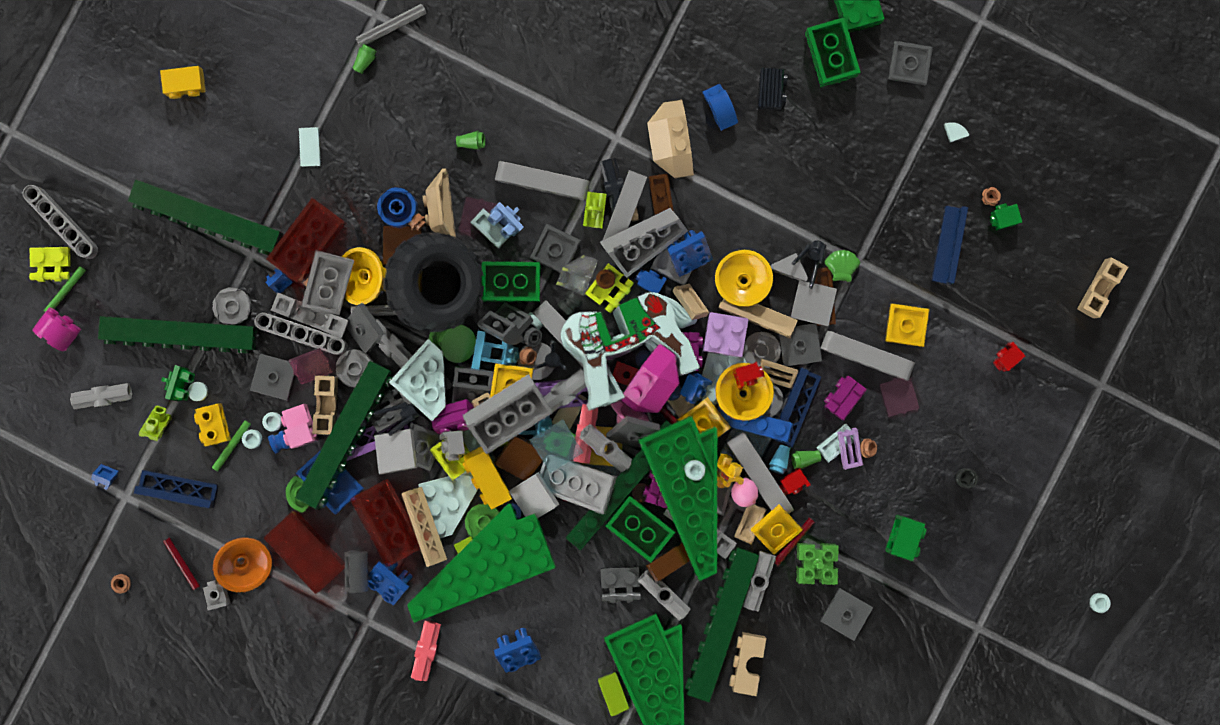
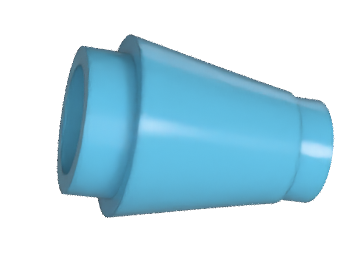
(780, 460)

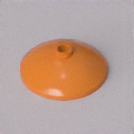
(244, 574)

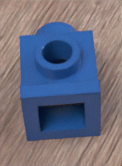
(650, 281)
(695, 387)

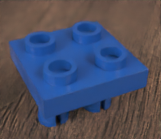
(689, 253)
(387, 583)
(518, 653)

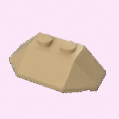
(671, 139)
(439, 205)

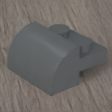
(506, 323)
(471, 383)
(356, 571)

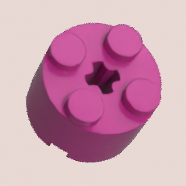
(56, 329)

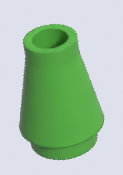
(364, 58)
(473, 140)
(803, 459)

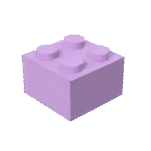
(725, 335)

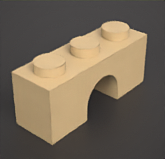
(1100, 288)
(326, 409)
(749, 646)

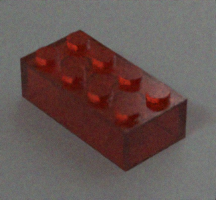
(310, 232)
(386, 522)
(305, 552)

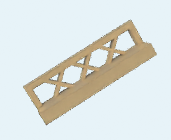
(762, 317)
(424, 526)

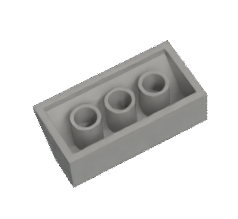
(507, 414)

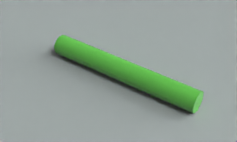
(66, 288)
(231, 445)

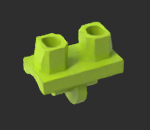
(594, 210)
(155, 424)

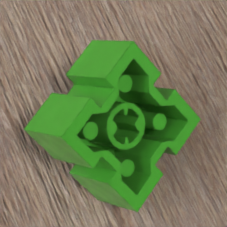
(817, 563)

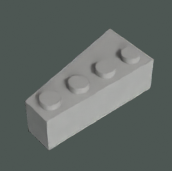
(643, 241)

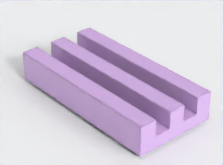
(847, 433)

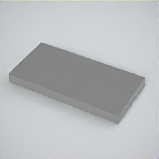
(580, 485)

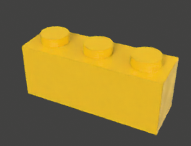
(486, 478)

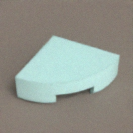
(955, 131)

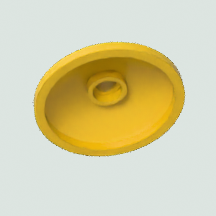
(742, 265)
(365, 278)
(746, 408)

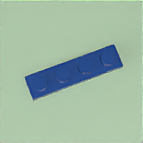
(762, 426)

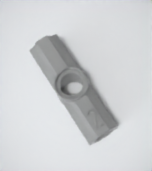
(393, 347)
(565, 390)
(101, 396)
(613, 454)
(755, 593)
(671, 603)

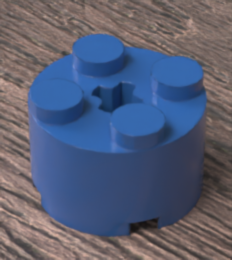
(391, 199)

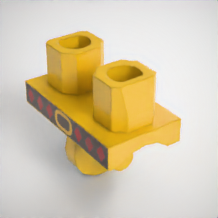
(728, 471)

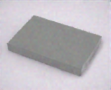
(327, 283)

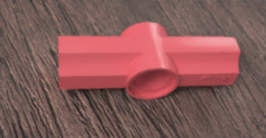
(586, 417)
(425, 650)

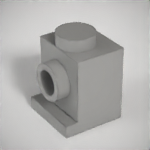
(452, 445)
(222, 595)

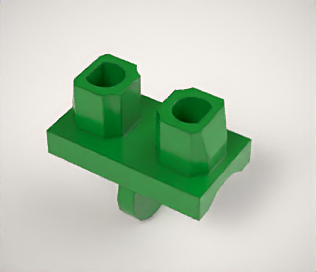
(176, 382)

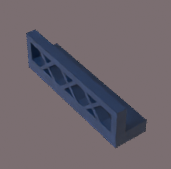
(949, 245)
(792, 398)
(175, 496)

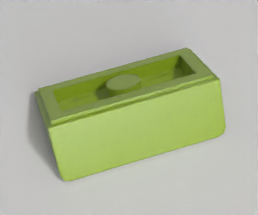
(613, 694)

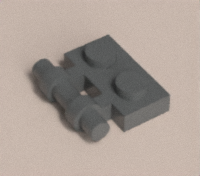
(387, 420)
(618, 578)

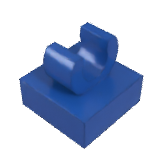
(278, 281)
(104, 475)

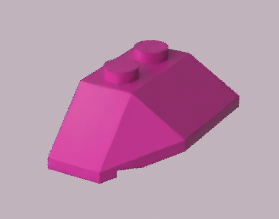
(653, 382)

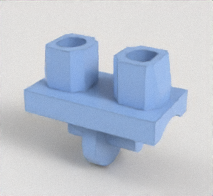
(507, 218)

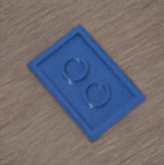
(345, 489)

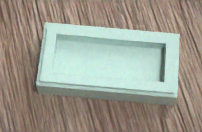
(309, 147)
(487, 229)
(830, 447)

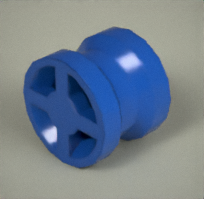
(277, 442)

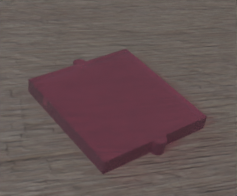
(471, 210)
(310, 365)
(899, 396)

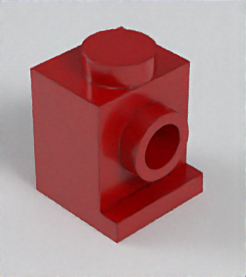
(1008, 357)
(620, 369)
(748, 375)
(793, 482)

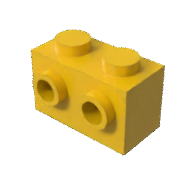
(182, 82)
(212, 425)

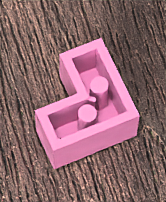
(299, 426)

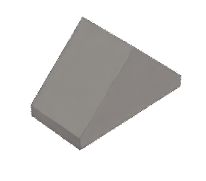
(786, 268)

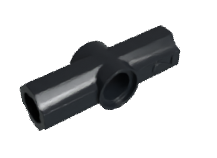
(613, 182)

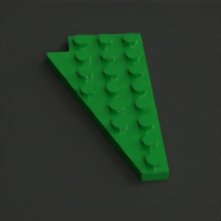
(688, 500)
(494, 559)
(651, 669)

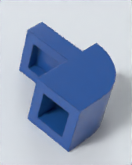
(721, 106)

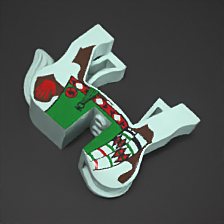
(643, 320)

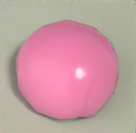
(745, 494)

